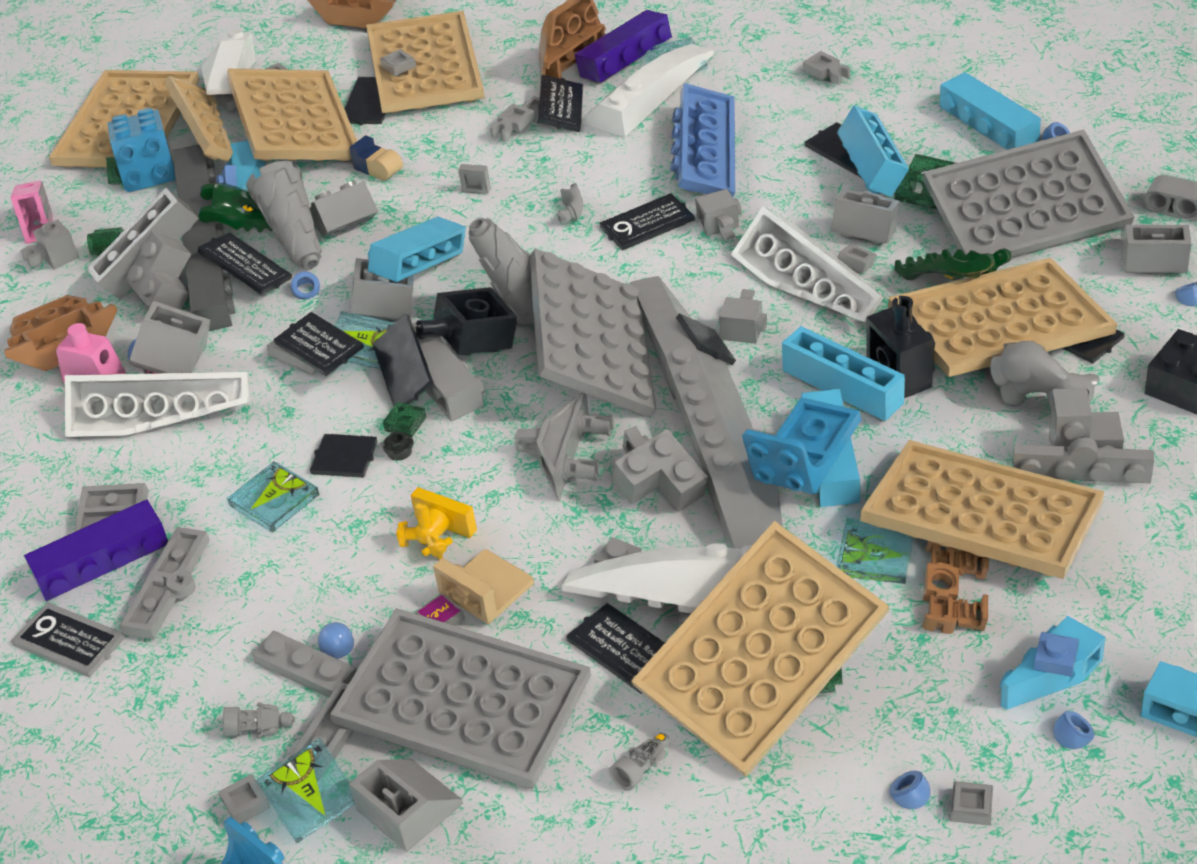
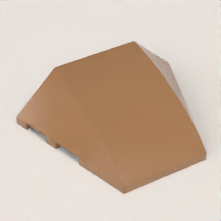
(352, 12)
(567, 32)
(42, 329)

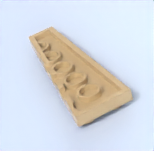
(201, 116)

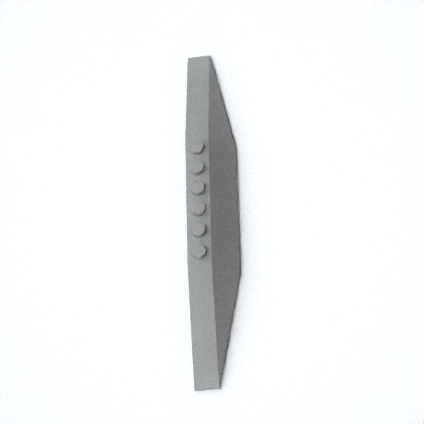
(712, 417)

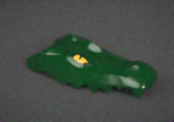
(231, 207)
(953, 266)

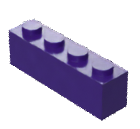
(623, 45)
(96, 549)

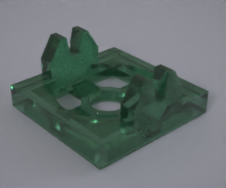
(918, 165)

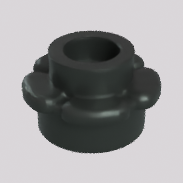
(398, 446)

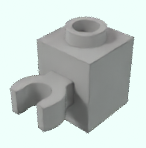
(718, 213)
(53, 245)
(742, 318)

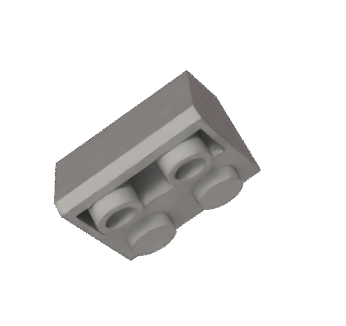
(343, 208)
(1156, 248)
(169, 340)
(402, 800)

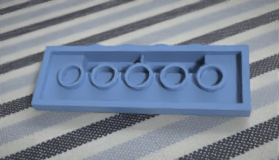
(704, 141)

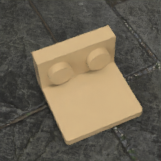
(483, 585)

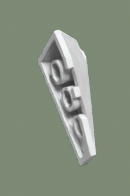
(234, 52)

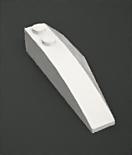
(645, 90)
(801, 266)
(146, 401)
(660, 576)

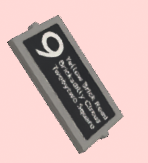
(68, 639)

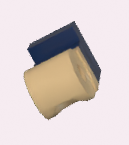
(374, 159)

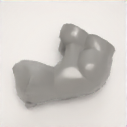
(1030, 369)

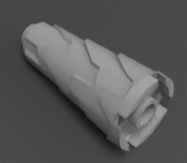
(285, 208)
(506, 267)

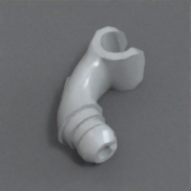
(574, 204)

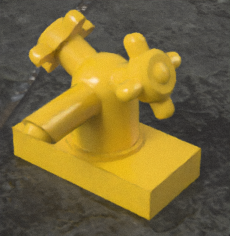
(434, 517)

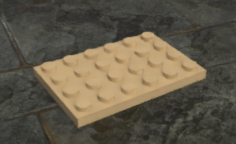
(443, 58)
(115, 93)
(291, 114)
(1008, 305)
(984, 508)
(760, 647)

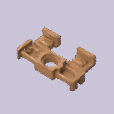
(943, 604)

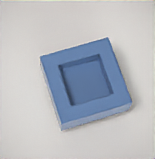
(228, 175)
(1056, 654)

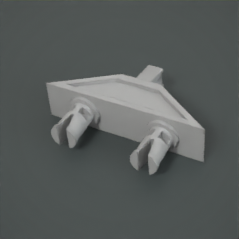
(558, 441)

